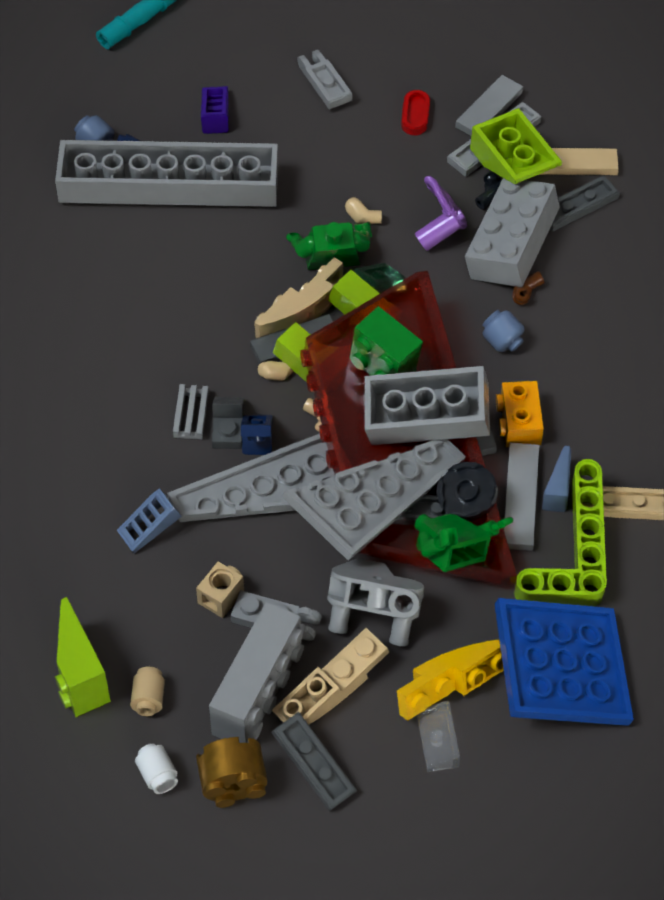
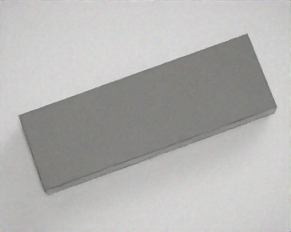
(490, 104)

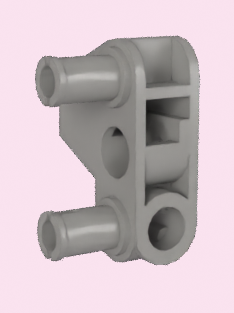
(373, 583)

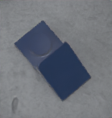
(257, 434)

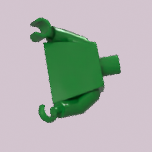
(332, 241)
(454, 541)

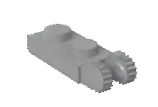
(325, 80)
(250, 605)

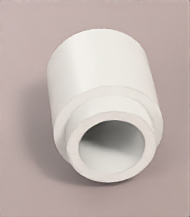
(156, 768)

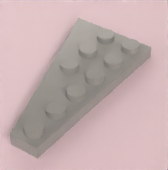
(254, 485)
(371, 496)

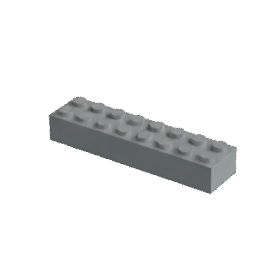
(167, 173)

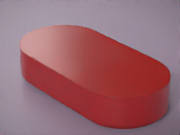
(415, 112)

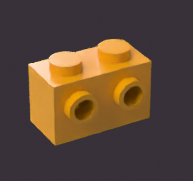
(520, 413)

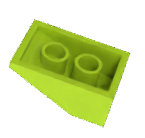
(512, 147)
(80, 675)

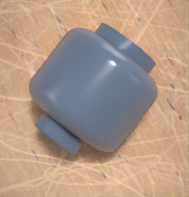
(93, 129)
(503, 331)

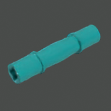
(129, 21)

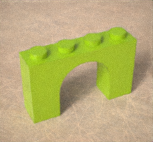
(345, 295)

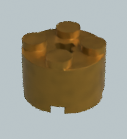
(232, 771)

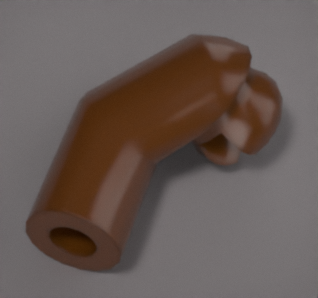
(522, 295)

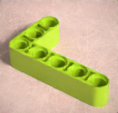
(584, 546)

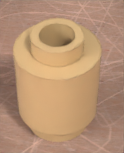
(147, 691)

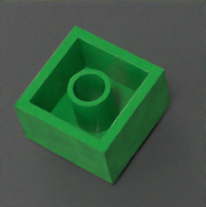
(384, 345)

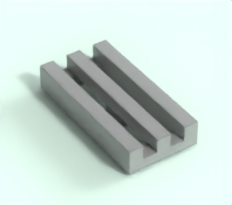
(192, 392)

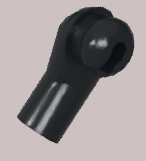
(491, 185)

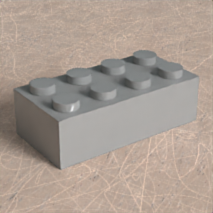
(512, 232)
(427, 405)
(257, 674)

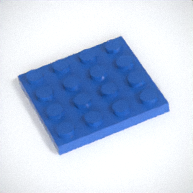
(562, 662)

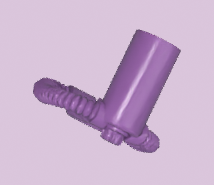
(446, 223)

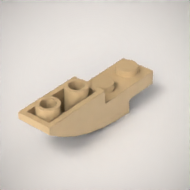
(301, 305)
(335, 681)

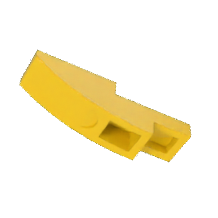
(455, 670)

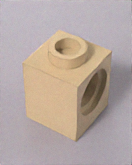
(220, 600)

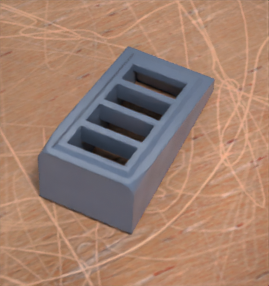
(557, 489)
(162, 521)

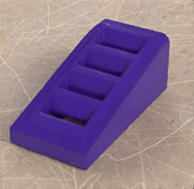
(215, 110)

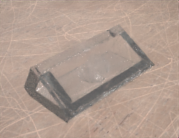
(438, 737)

